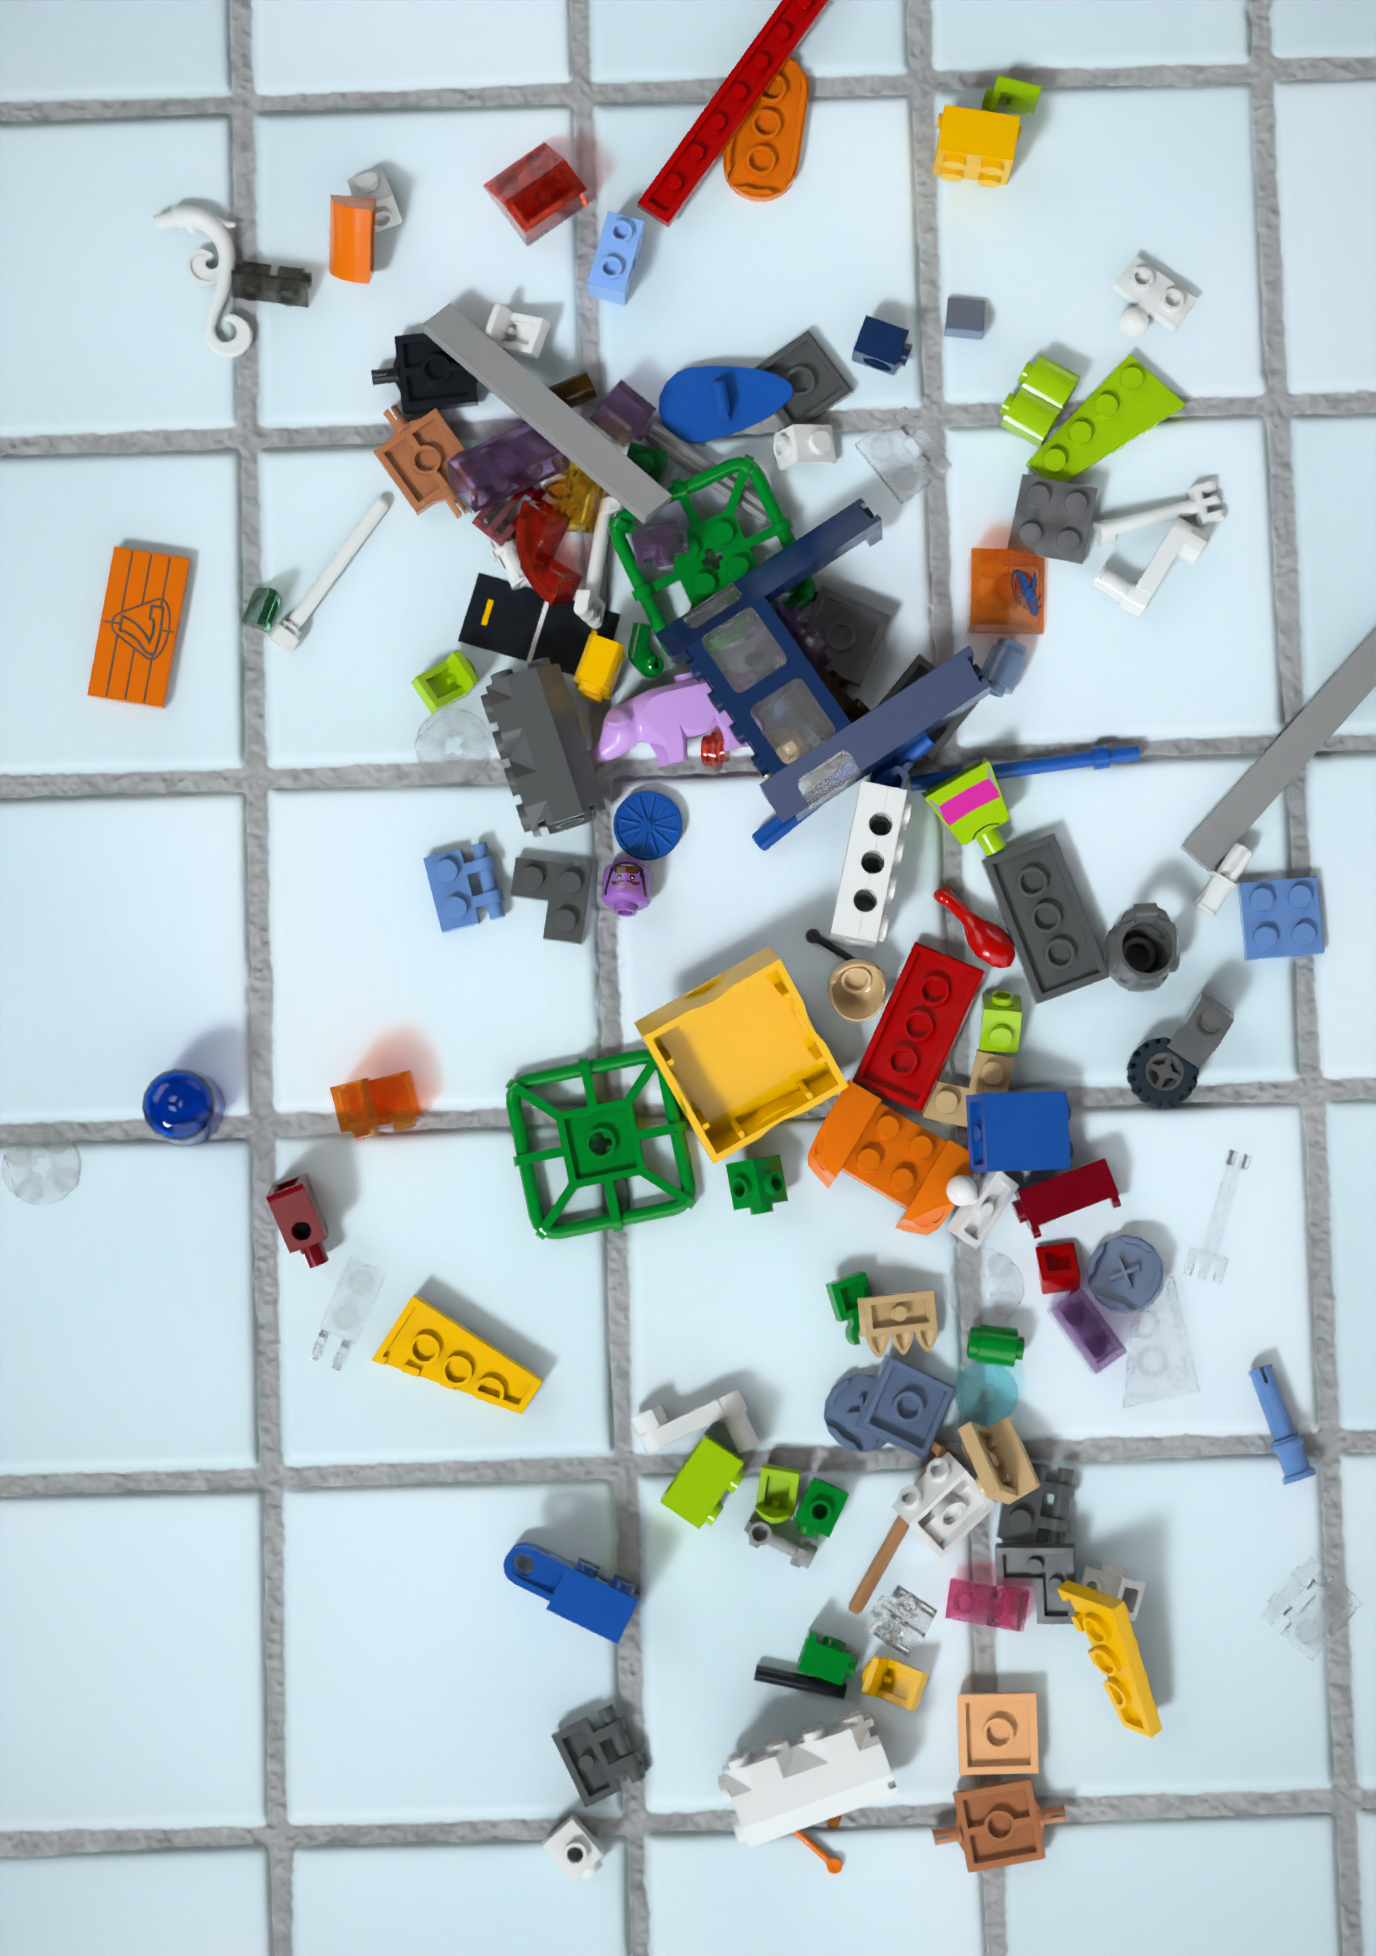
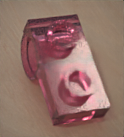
(987, 1604)

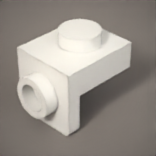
(375, 185)
(517, 332)
(804, 446)

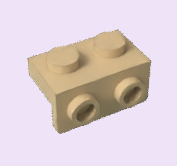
(999, 1460)

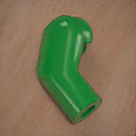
(640, 654)

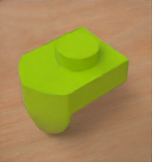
(777, 1493)

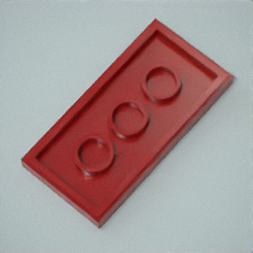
(919, 1027)

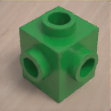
(757, 1184)

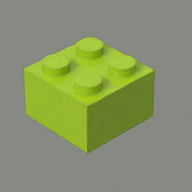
(703, 1481)

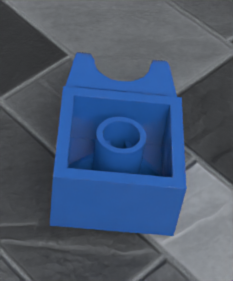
(576, 1590)

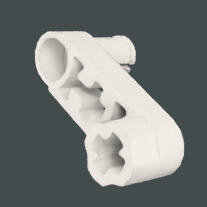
(1181, 541)
(657, 1430)

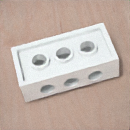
(873, 805)

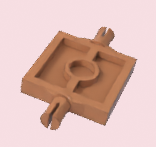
(418, 460)
(999, 1825)

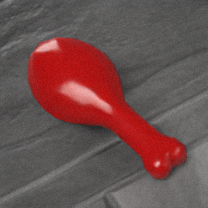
(984, 937)

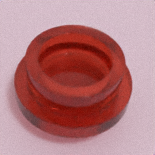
(713, 750)

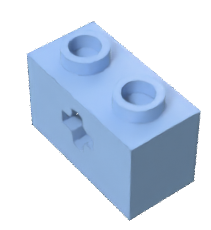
(616, 258)

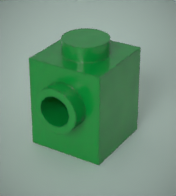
(819, 1508)

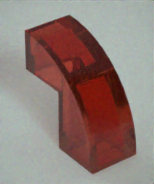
(538, 537)

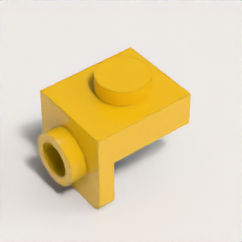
(894, 1682)

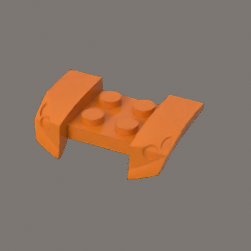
(888, 1157)

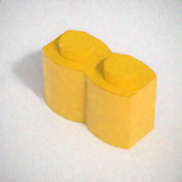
(599, 668)

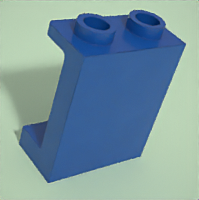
(1018, 1131)

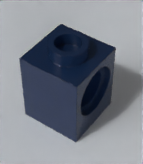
(881, 346)

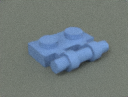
(452, 889)

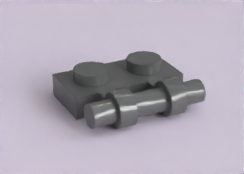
(1022, 1518)
(587, 1761)

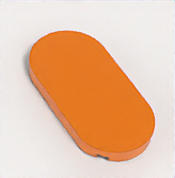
(766, 149)

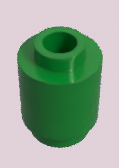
(995, 1345)

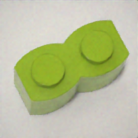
(1039, 400)

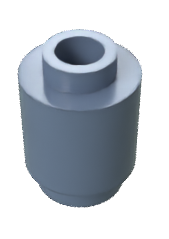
(1004, 666)

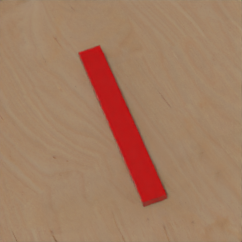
(729, 108)

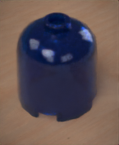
(200, 1109)

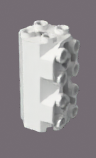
(806, 1778)

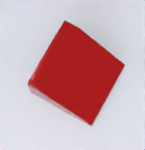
(1058, 1268)

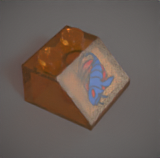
(1005, 592)

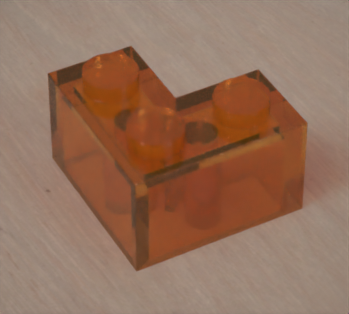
(377, 1104)

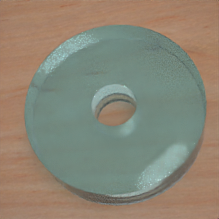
(1004, 1393)

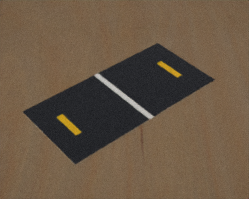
(527, 626)

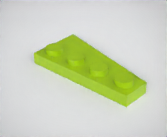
(1114, 415)

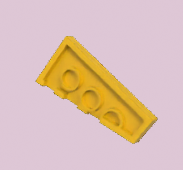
(446, 1352)
(1115, 1655)

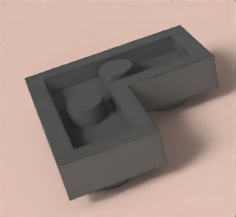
(563, 888)
(1039, 1566)

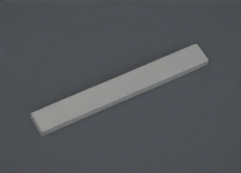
(547, 413)
(1285, 757)

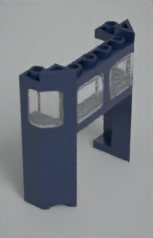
(779, 697)

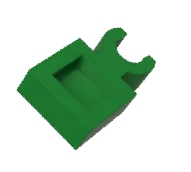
(843, 1298)

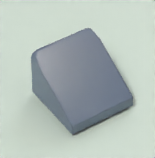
(964, 318)

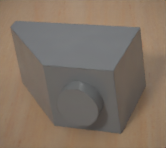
(1201, 1030)

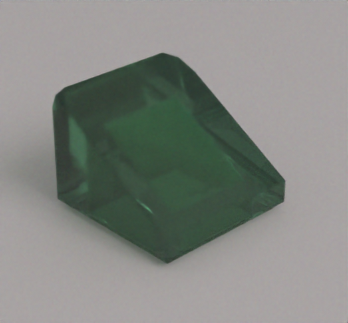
(262, 609)

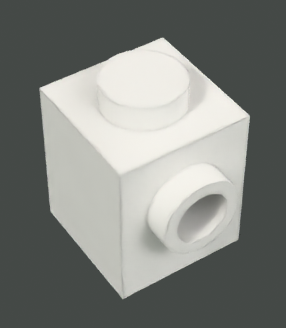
(574, 1849)

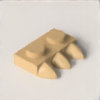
(899, 1317)

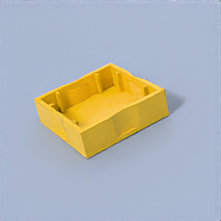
(741, 1054)

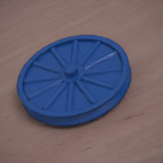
(647, 825)

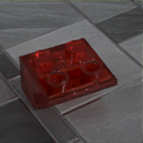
(537, 193)

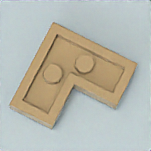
(988, 1075)

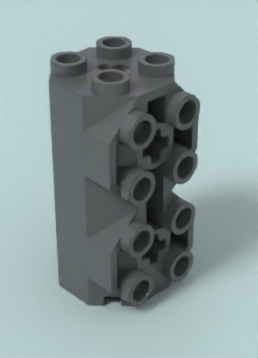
(543, 748)

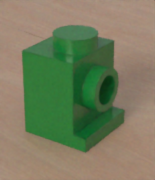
(826, 1658)

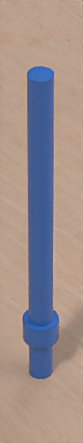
(1099, 757)

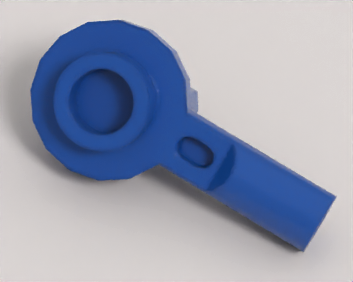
(895, 772)

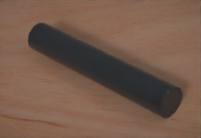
(799, 1682)

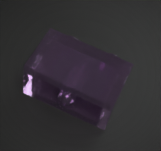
(1086, 1330)

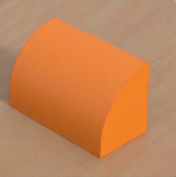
(352, 238)

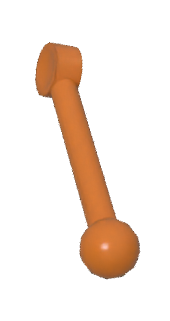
(833, 1864)

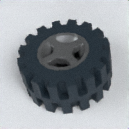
(1175, 1077)

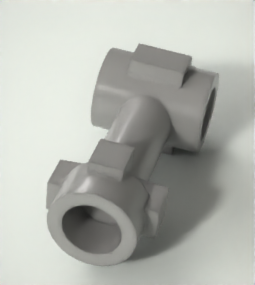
(761, 1534)

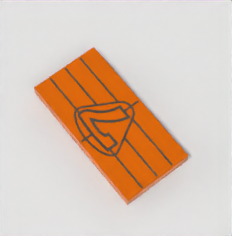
(139, 627)

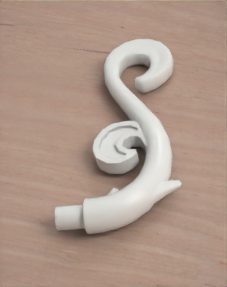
(216, 228)

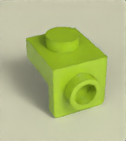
(446, 682)
(1000, 1022)

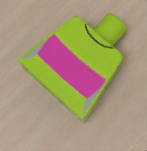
(971, 806)

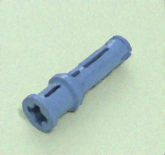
(1286, 1442)

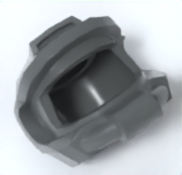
(1142, 948)

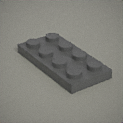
(1045, 919)

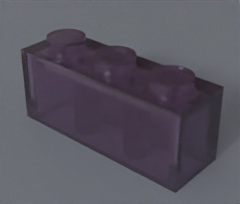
(503, 467)

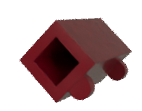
(1065, 1195)

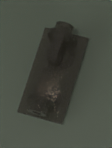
(255, 283)

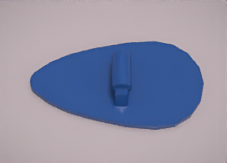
(720, 401)

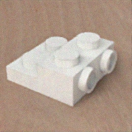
(943, 1504)

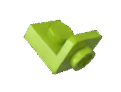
(1013, 94)

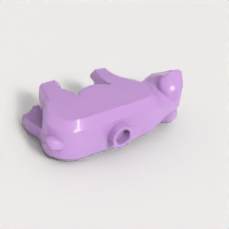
(665, 721)

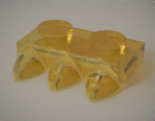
(578, 498)

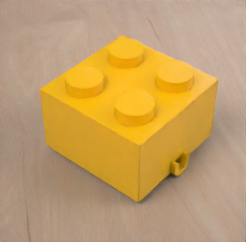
(976, 145)

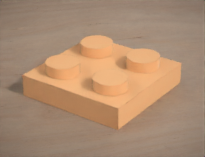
(997, 1733)

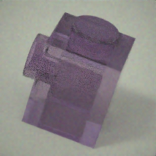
(623, 414)

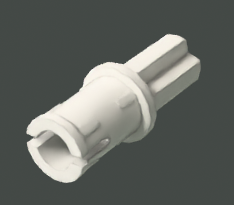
(1223, 880)

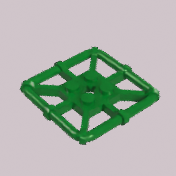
(716, 533)
(586, 1166)

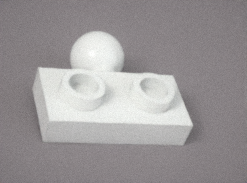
(1152, 296)
(979, 1204)

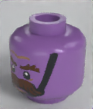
(627, 886)

